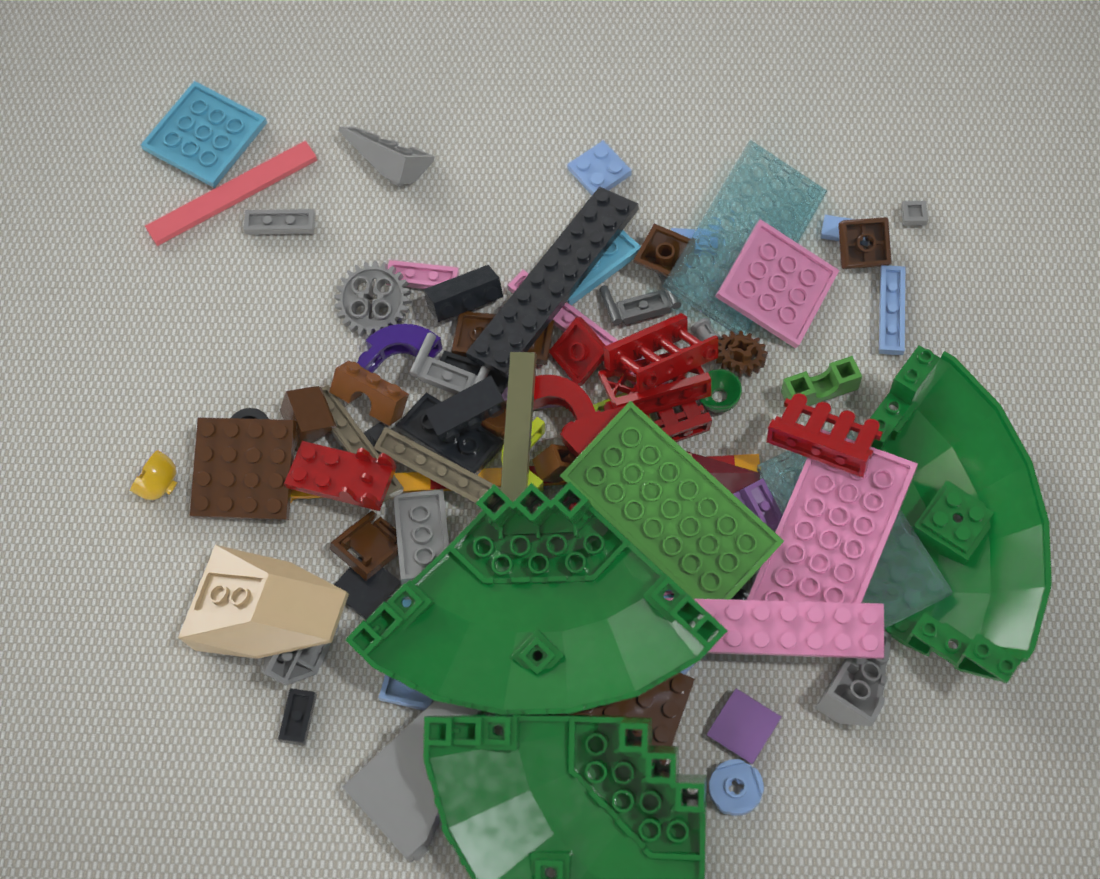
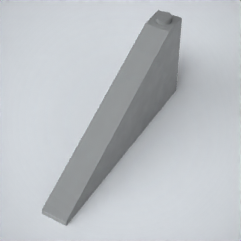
(397, 790)

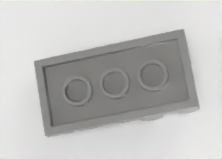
(420, 530)

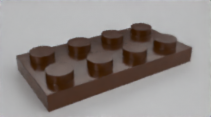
(472, 324)

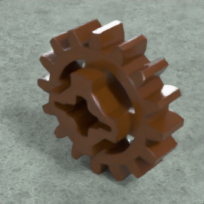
(740, 353)

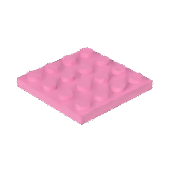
(777, 283)

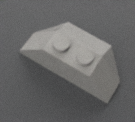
(296, 664)

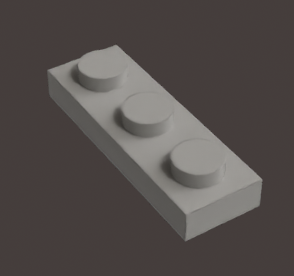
(279, 221)

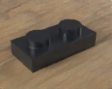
(297, 716)

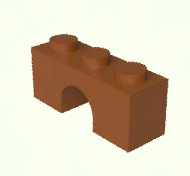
(386, 398)

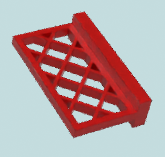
(661, 396)

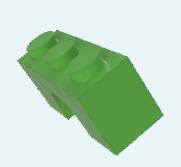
(839, 379)

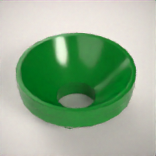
(729, 384)

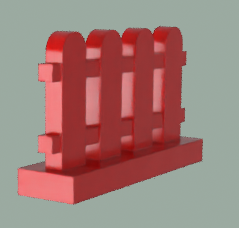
(693, 425)
(819, 446)

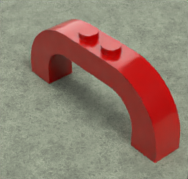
(562, 392)

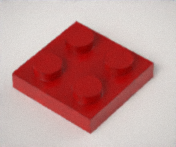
(578, 351)

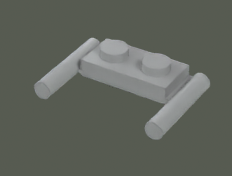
(442, 374)

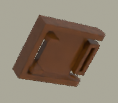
(371, 542)

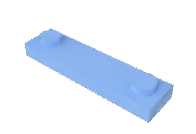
(892, 310)

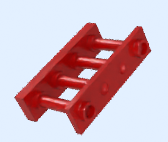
(654, 338)

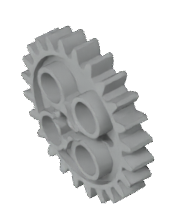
(351, 298)

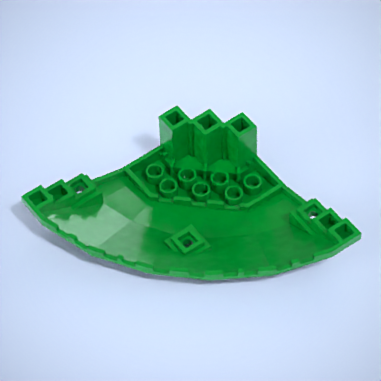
(533, 585)
(564, 798)

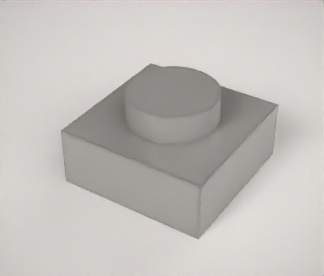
(914, 213)

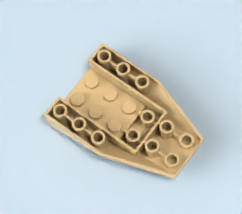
(260, 607)

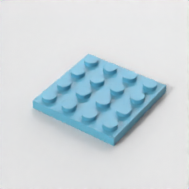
(204, 134)

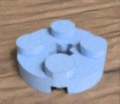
(743, 774)

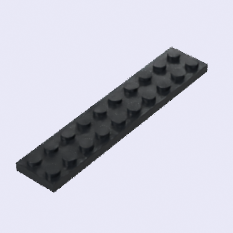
(553, 280)

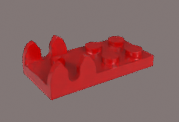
(341, 475)

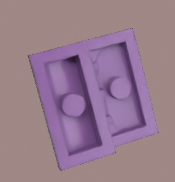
(761, 503)
(744, 726)

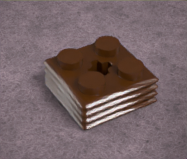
(874, 231)

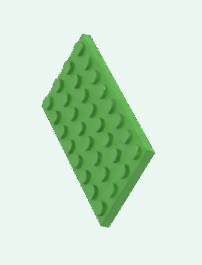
(671, 507)

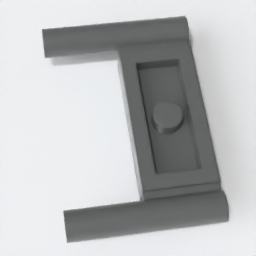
(639, 307)

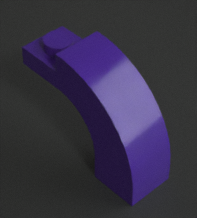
(396, 340)

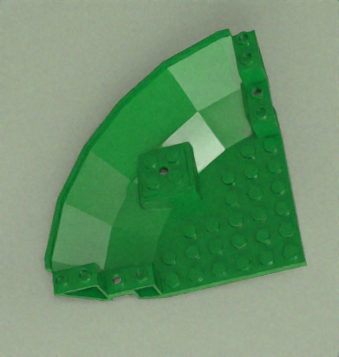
(1000, 549)

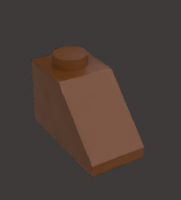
(553, 463)

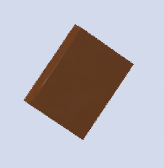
(661, 250)
(310, 412)

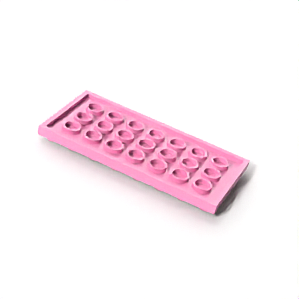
(834, 531)

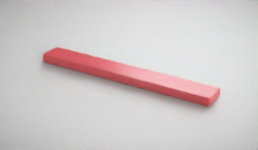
(231, 193)

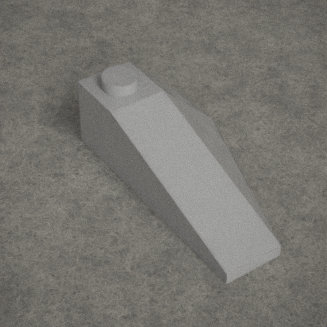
(389, 159)
(857, 690)

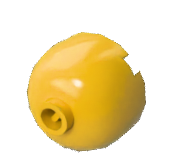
(156, 477)

